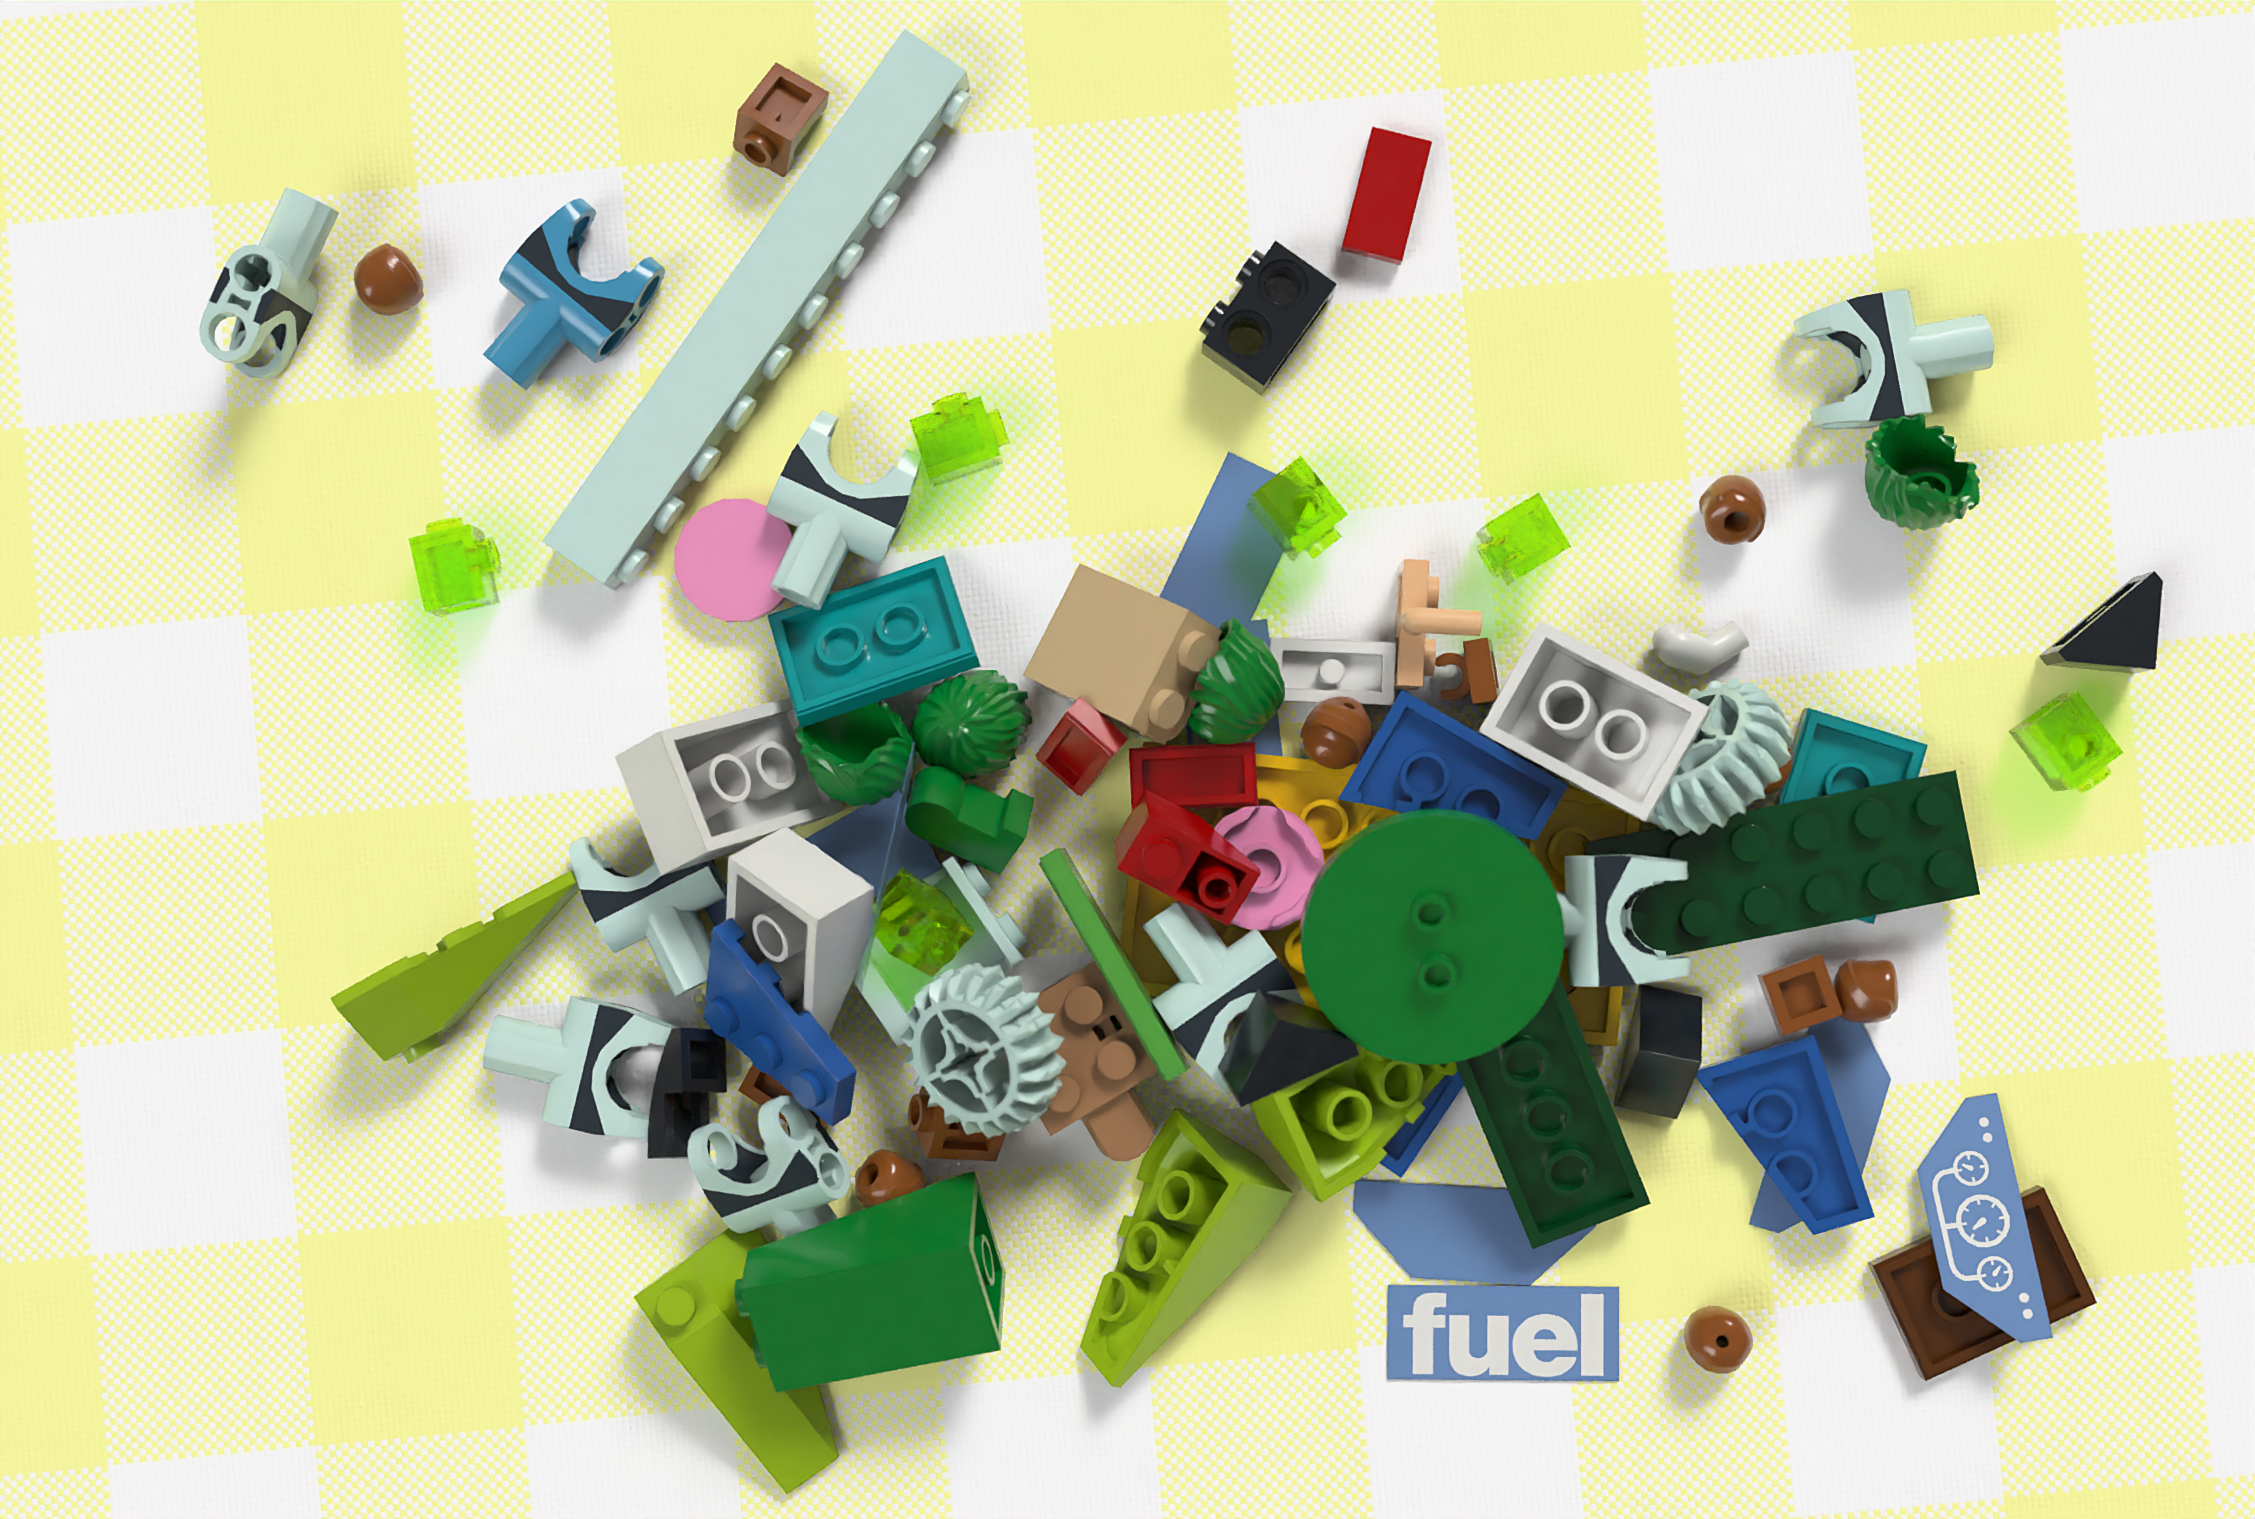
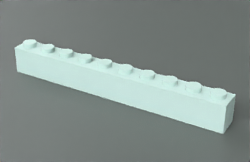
(760, 311)

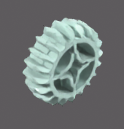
(1728, 760)
(991, 1088)

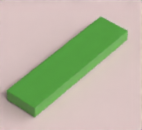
(1114, 964)

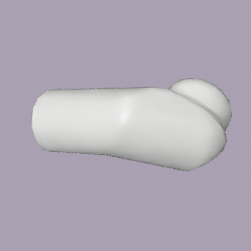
(1698, 653)

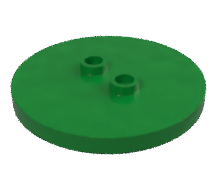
(1431, 936)

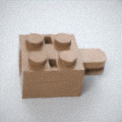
(1099, 1067)

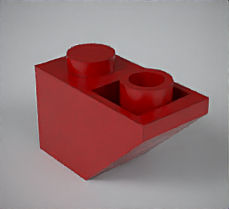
(1184, 858)

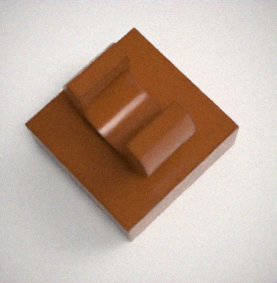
(1478, 672)
(1800, 994)

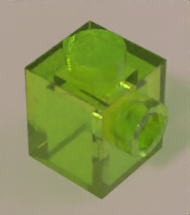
(959, 438)
(1298, 511)
(1520, 540)
(455, 567)
(2067, 744)
(920, 923)

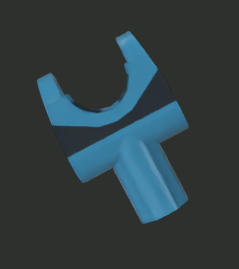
(563, 303)

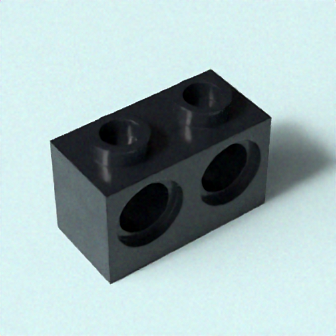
(1277, 324)

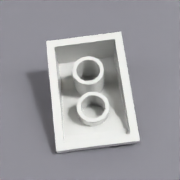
(1594, 722)
(721, 784)
(801, 918)

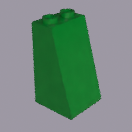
(878, 1289)

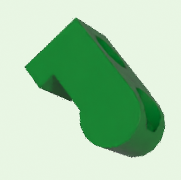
(967, 817)

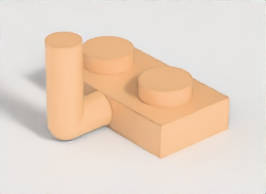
(1419, 614)

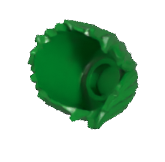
(1915, 475)
(1239, 688)
(971, 723)
(858, 754)

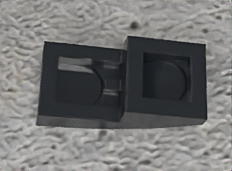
(686, 1075)

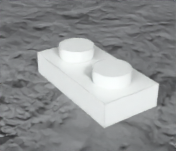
(1336, 668)

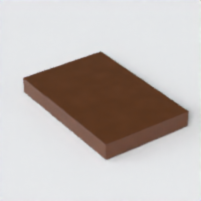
(1948, 1333)

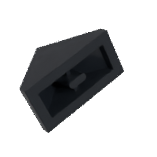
(2117, 633)
(1279, 1047)
(1661, 1052)

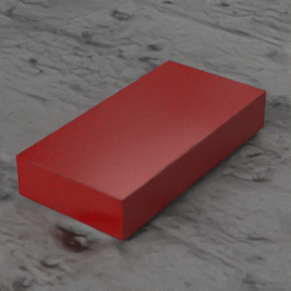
(1386, 195)
(1080, 747)
(1196, 774)

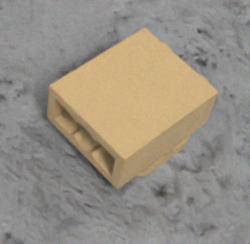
(1124, 654)

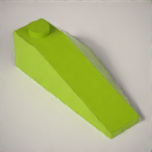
(425, 995)
(1343, 1117)
(1192, 1227)
(702, 1327)

